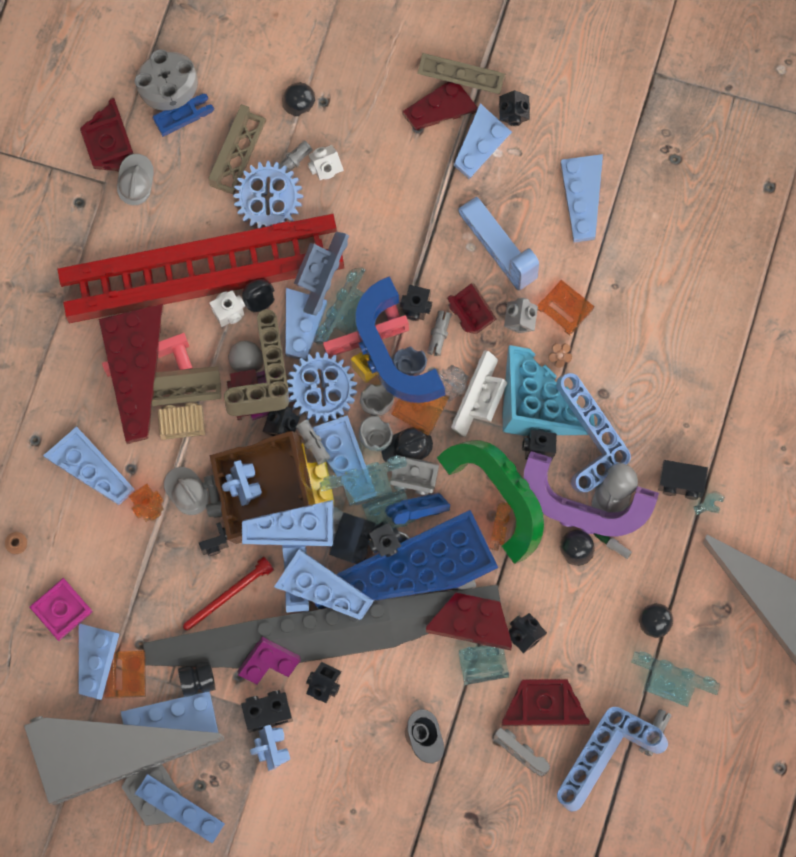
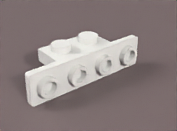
(481, 396)

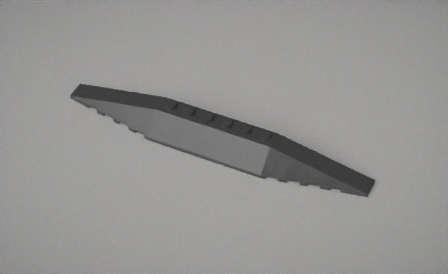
(311, 633)

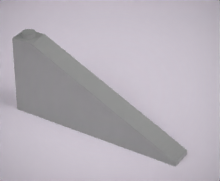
(764, 588)
(89, 755)

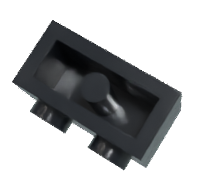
(682, 479)
(351, 538)
(266, 711)

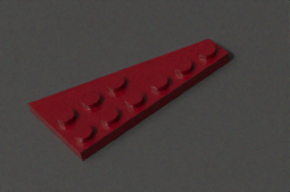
(132, 357)

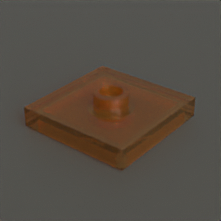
(420, 415)

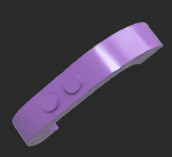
(583, 516)

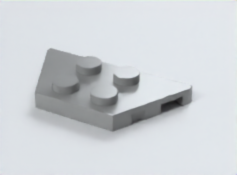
(149, 813)

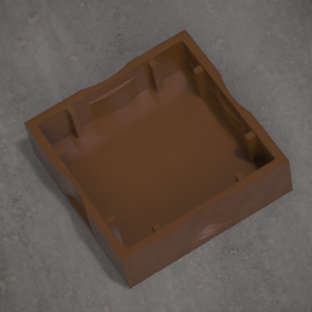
(278, 470)

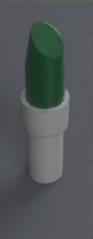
(614, 545)

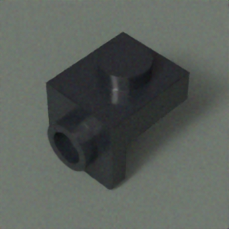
(214, 545)

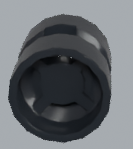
(195, 679)

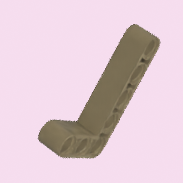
(273, 368)

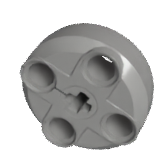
(166, 80)

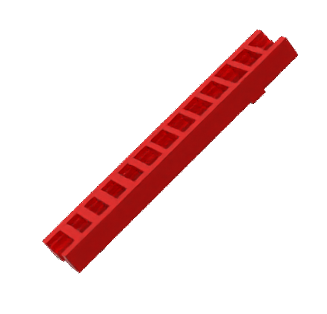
(195, 285)

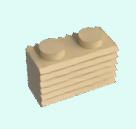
(181, 421)

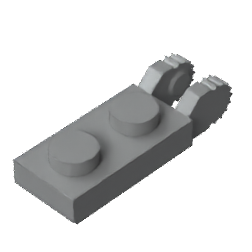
(521, 752)

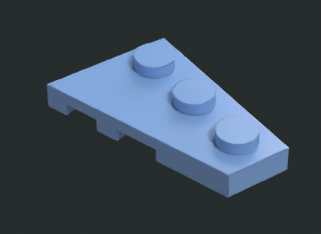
(481, 141)
(300, 326)
(95, 659)

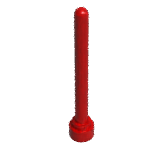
(262, 568)

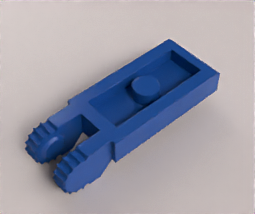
(172, 120)
(417, 508)

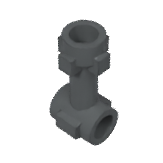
(214, 507)

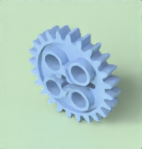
(287, 195)
(301, 388)

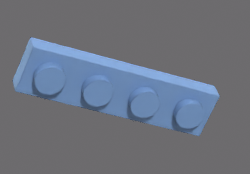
(179, 808)

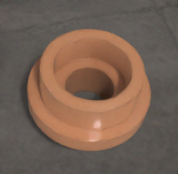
(16, 549)

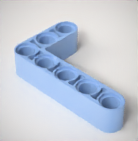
(517, 266)
(595, 432)
(605, 751)

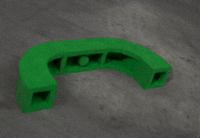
(510, 485)

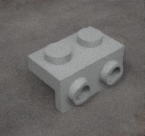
(417, 475)

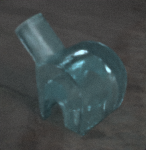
(708, 504)

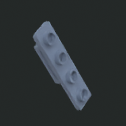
(318, 269)

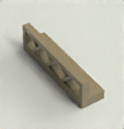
(461, 73)
(229, 147)
(188, 380)

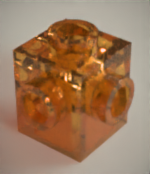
(145, 496)

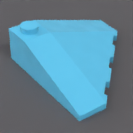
(534, 400)

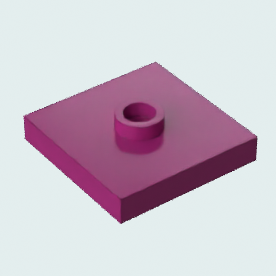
(61, 609)

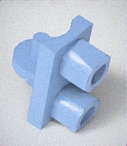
(238, 484)
(267, 748)

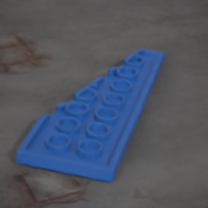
(426, 563)

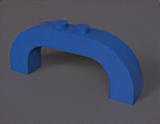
(405, 387)

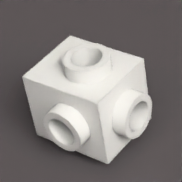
(325, 162)
(227, 308)

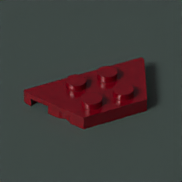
(106, 138)
(472, 621)
(545, 704)

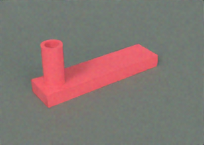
(395, 325)
(175, 345)

